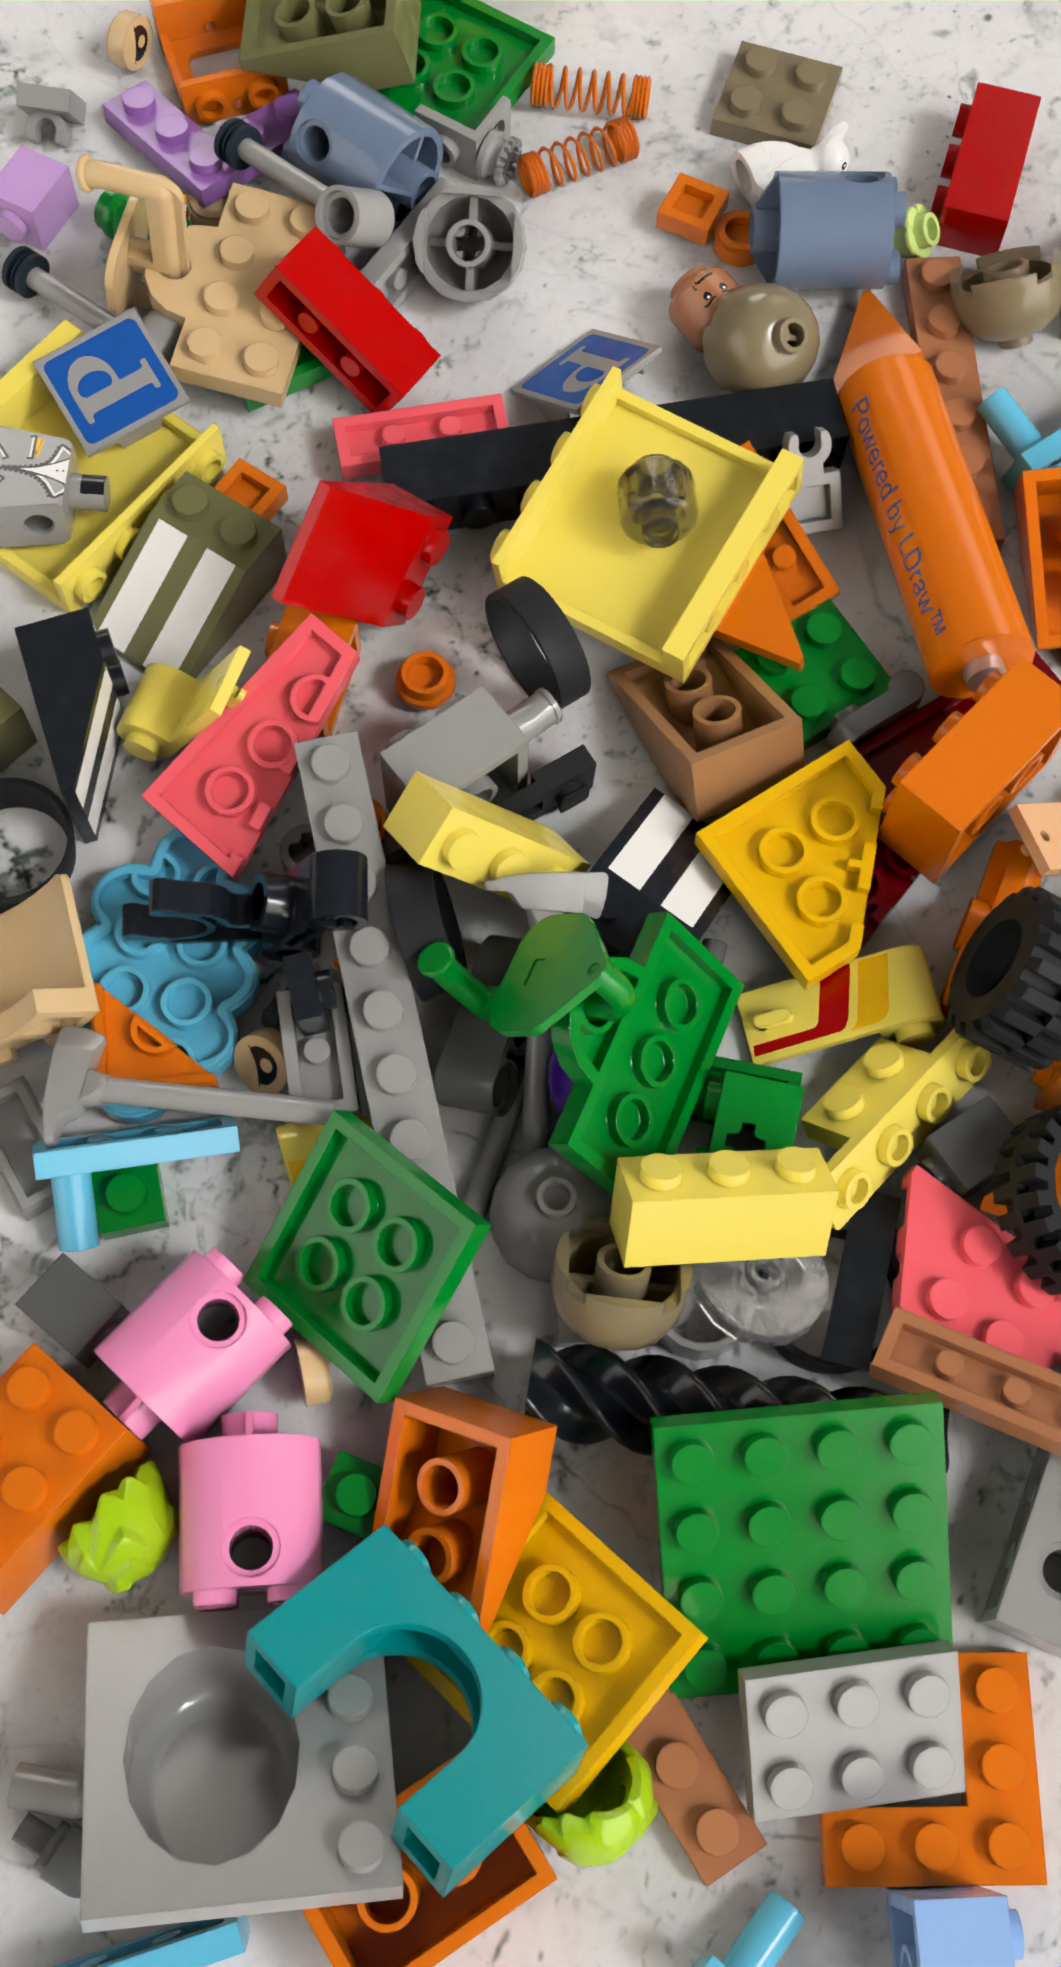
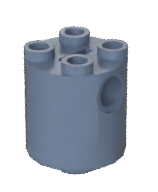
(364, 141)
(828, 229)

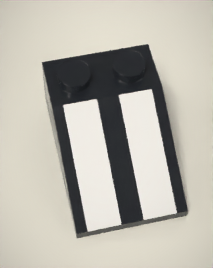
(79, 706)
(656, 870)

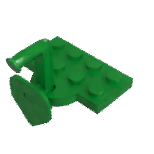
(623, 1028)

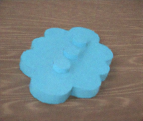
(177, 988)

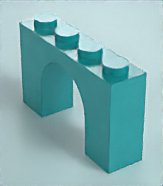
(390, 1604)

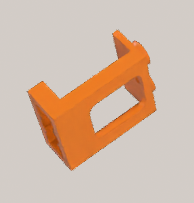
(205, 28)

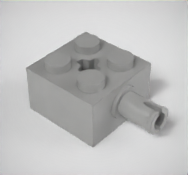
(470, 746)

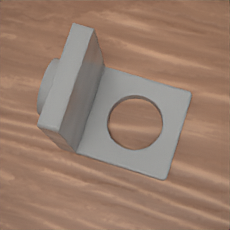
(461, 142)

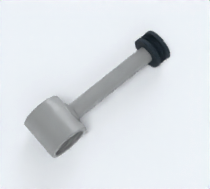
(342, 212)
(29, 275)

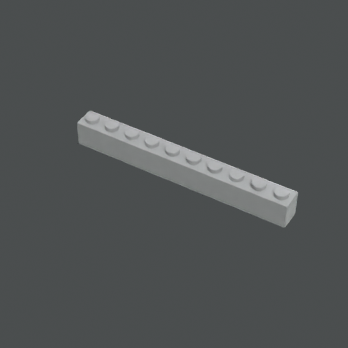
(389, 1028)

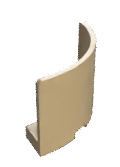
(43, 970)

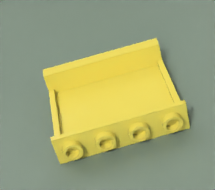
(137, 477)
(627, 594)

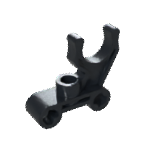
(280, 910)

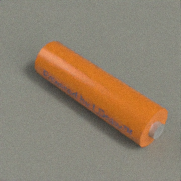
(933, 525)

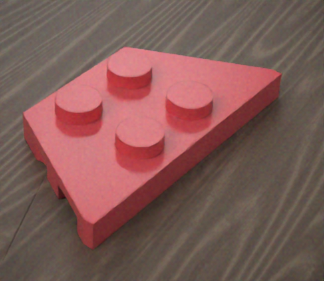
(966, 1278)

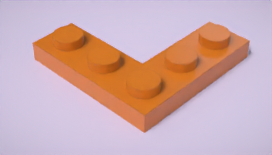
(987, 1838)

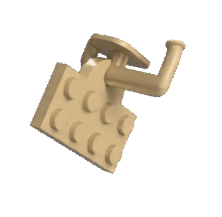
(205, 277)

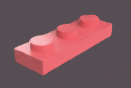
(362, 435)

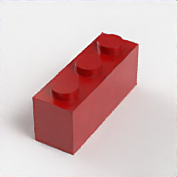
(984, 168)
(346, 322)

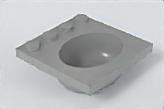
(216, 1797)

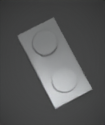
(321, 1062)

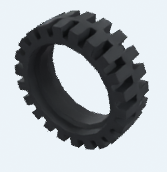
(1032, 1197)

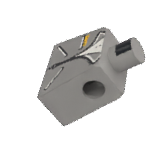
(43, 489)

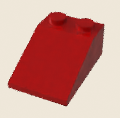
(363, 553)

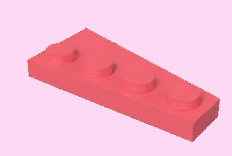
(244, 762)

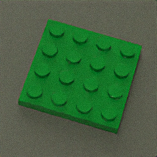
(802, 1531)

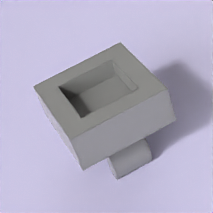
(49, 106)

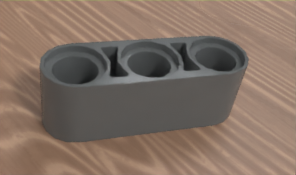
(478, 1065)

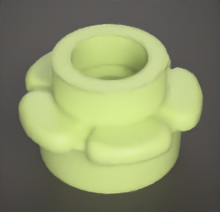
(918, 233)

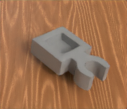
(820, 497)

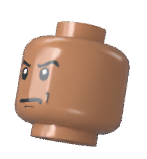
(694, 301)

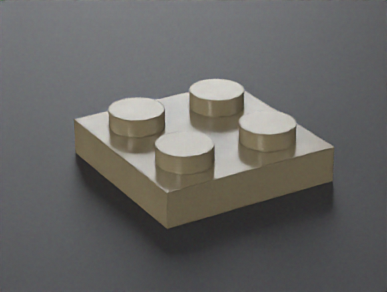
(775, 97)

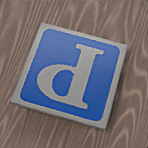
(565, 379)
(112, 383)

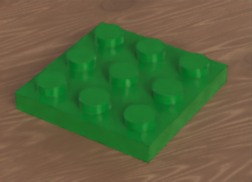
(470, 60)
(366, 1255)

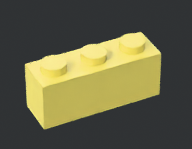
(472, 836)
(722, 1206)

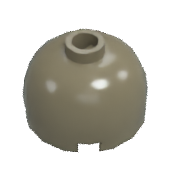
(1008, 295)
(760, 338)
(614, 1303)

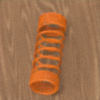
(543, 91)
(621, 140)

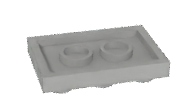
(851, 1730)

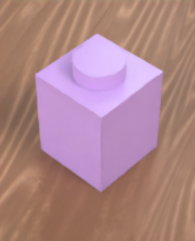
(35, 198)

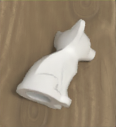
(757, 163)

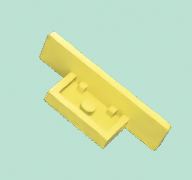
(887, 1110)

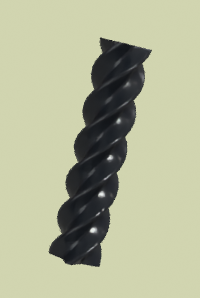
(601, 1396)

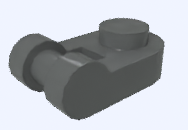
(862, 723)

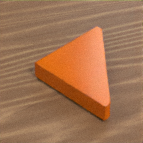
(871, 336)
(760, 621)
(141, 1050)

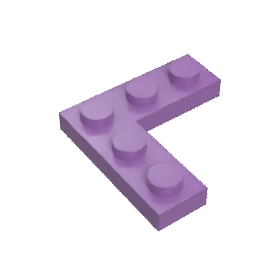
(184, 148)

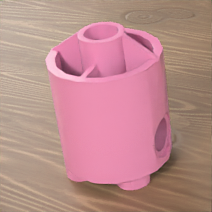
(176, 1371)
(242, 1489)

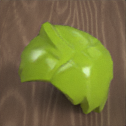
(127, 1533)
(606, 1816)

